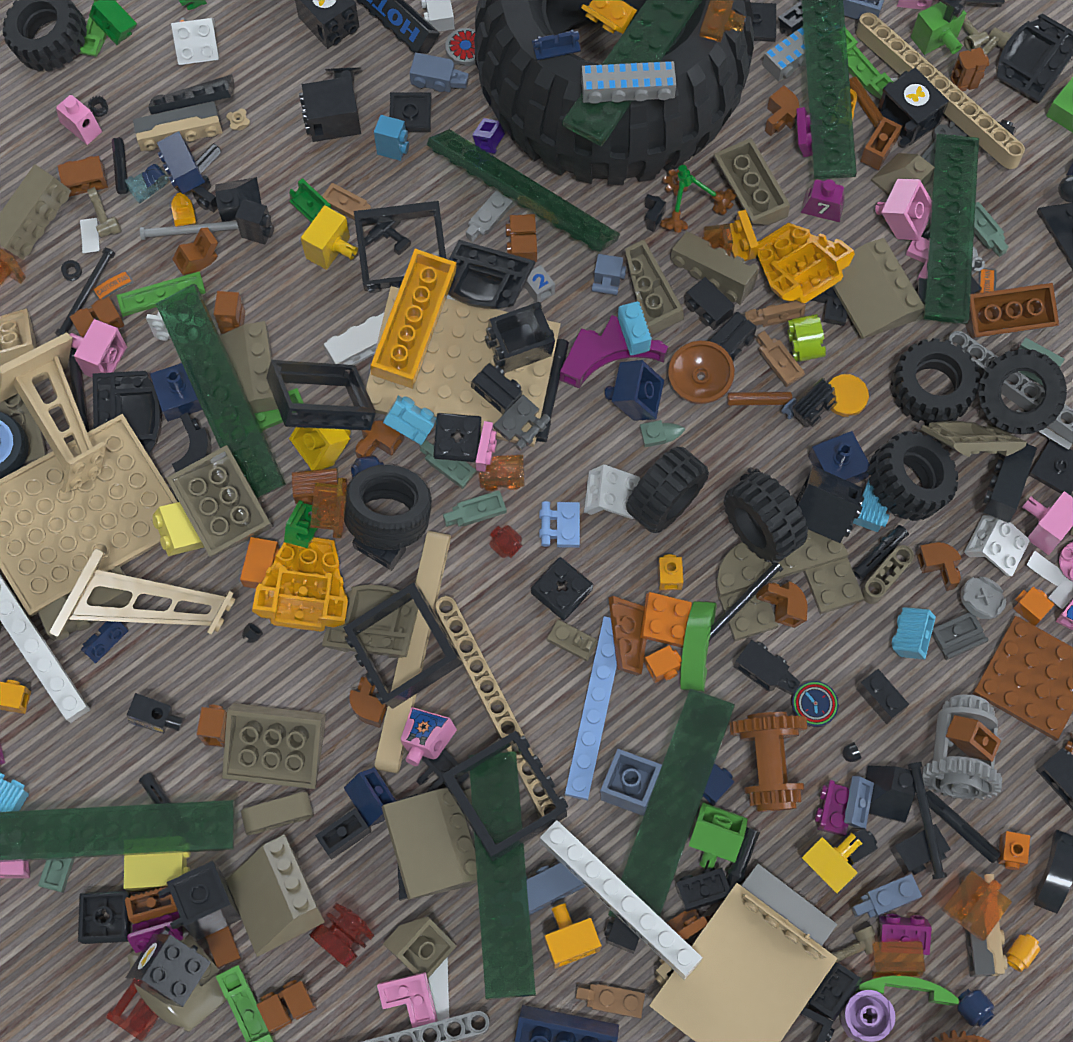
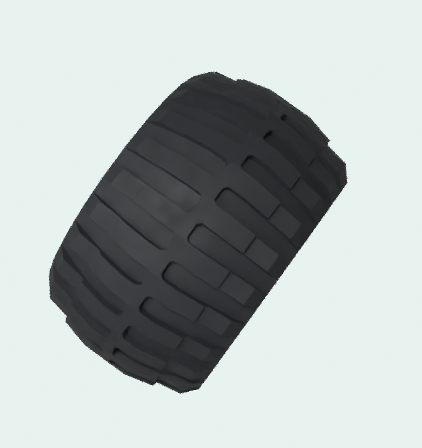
(652, 135)

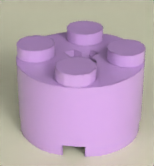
(876, 1005)

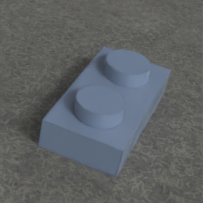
(858, 802)

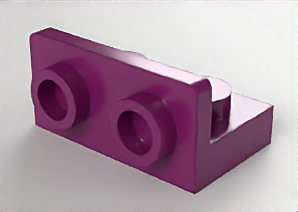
(804, 134)
(832, 814)
(904, 929)
(144, 930)

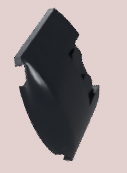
(1036, 56)
(487, 276)
(130, 395)

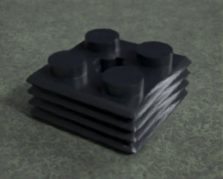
(814, 403)
(450, 424)
(562, 602)
(95, 904)

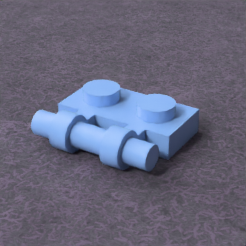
(567, 524)

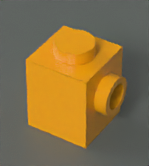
(670, 572)
(14, 696)

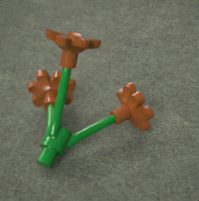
(679, 182)

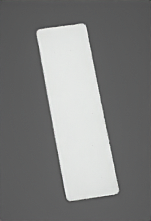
(1055, 437)
(439, 990)

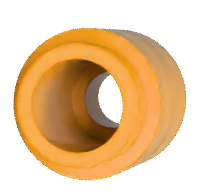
(1022, 952)

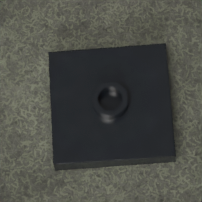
(764, 21)
(413, 109)
(1055, 468)

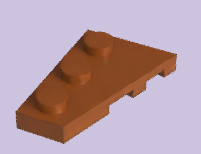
(626, 628)

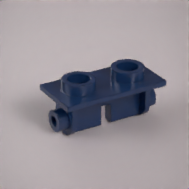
(556, 45)
(99, 645)

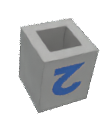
(539, 284)

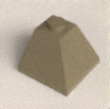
(903, 167)
(420, 945)

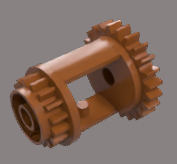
(769, 732)

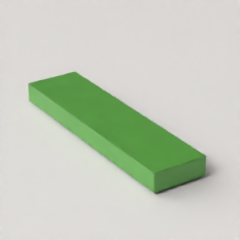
(147, 297)

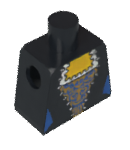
(143, 711)

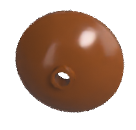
(701, 359)

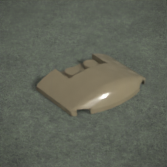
(972, 438)
(386, 637)
(202, 1001)

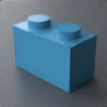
(391, 137)

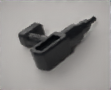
(387, 230)

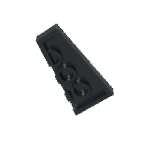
(198, 94)
(1060, 223)

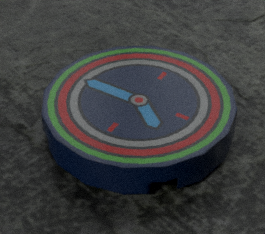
(816, 703)

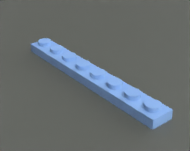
(593, 715)

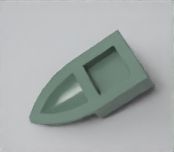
(659, 433)

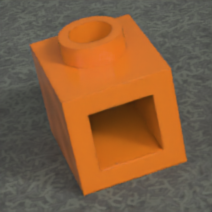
(1033, 605)
(663, 664)
(1014, 850)

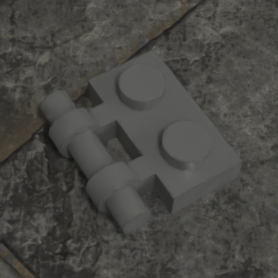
(516, 418)

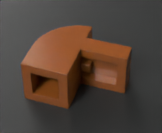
(784, 109)
(196, 255)
(381, 437)
(943, 558)
(789, 602)
(365, 706)

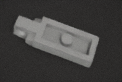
(488, 215)

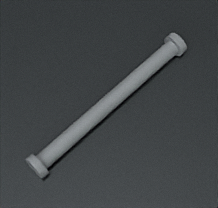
(186, 229)

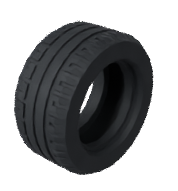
(383, 530)

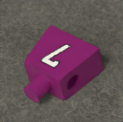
(824, 200)

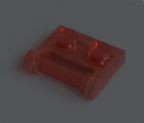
(140, 1019)

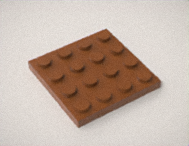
(1031, 678)

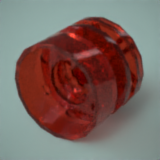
(342, 935)

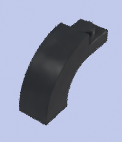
(199, 443)
(1058, 874)

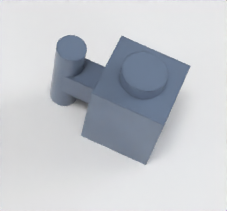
(607, 273)

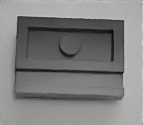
(959, 635)

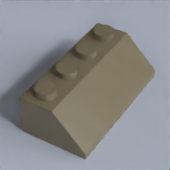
(753, 183)

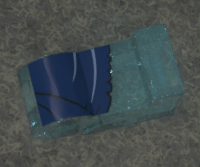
(147, 183)

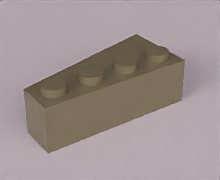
(724, 272)
(652, 289)
(99, 597)

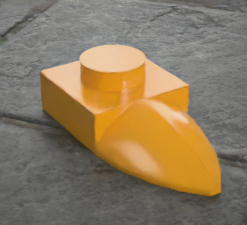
(182, 210)

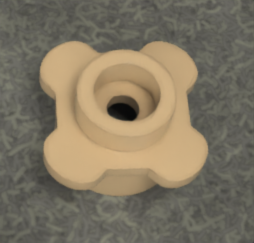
(239, 124)

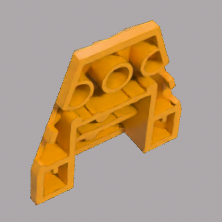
(801, 263)
(303, 588)

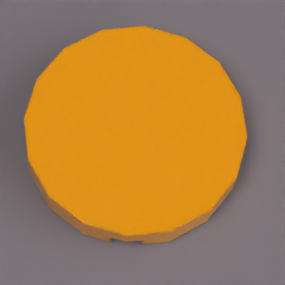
(850, 395)

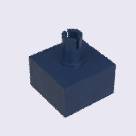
(636, 390)
(175, 392)
(841, 457)

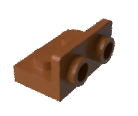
(687, 924)

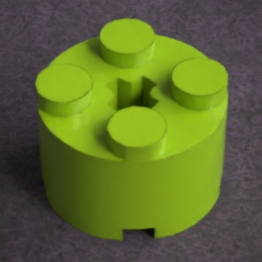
(806, 338)

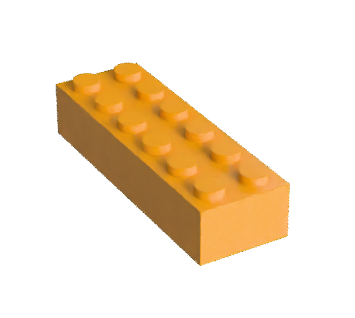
(413, 318)

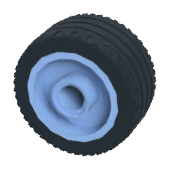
(13, 445)

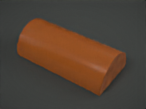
(1012, 310)

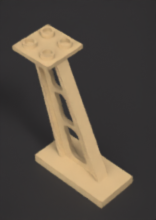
(20, 377)
(78, 609)

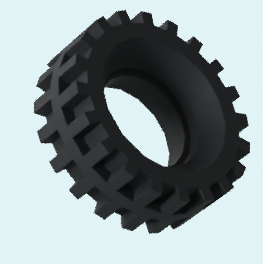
(1023, 422)

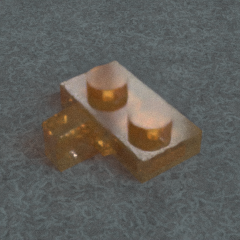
(720, 18)

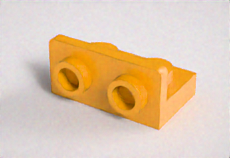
(613, 13)
(743, 237)

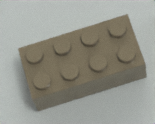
(30, 211)

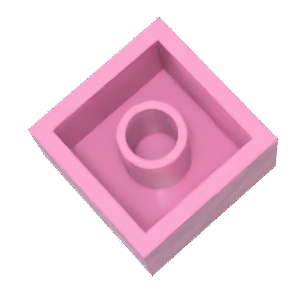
(906, 209)
(99, 349)
(1053, 522)

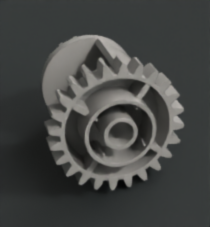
(962, 775)

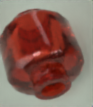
(505, 541)

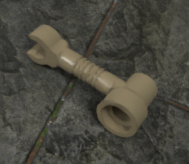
(975, 38)
(998, 39)
(106, 226)
(865, 942)

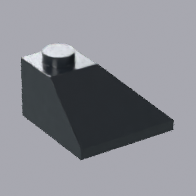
(230, 195)
(891, 792)

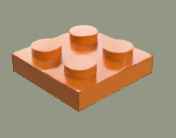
(665, 619)

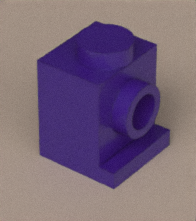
(488, 135)

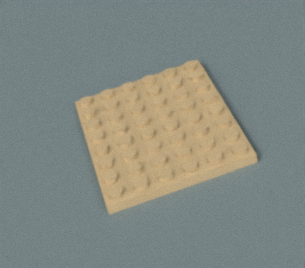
(453, 361)
(53, 534)

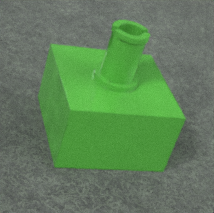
(933, 31)
(1062, 107)
(717, 834)

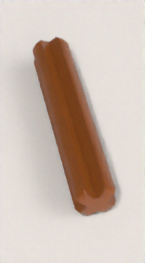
(866, 101)
(759, 398)

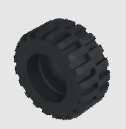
(52, 49)
(941, 357)
(667, 489)
(898, 490)
(765, 517)

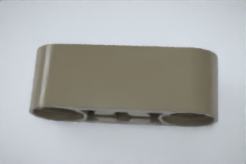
(891, 562)
(276, 813)

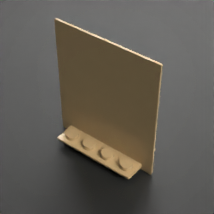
(751, 975)

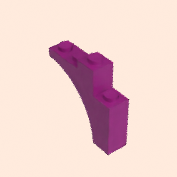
(595, 351)

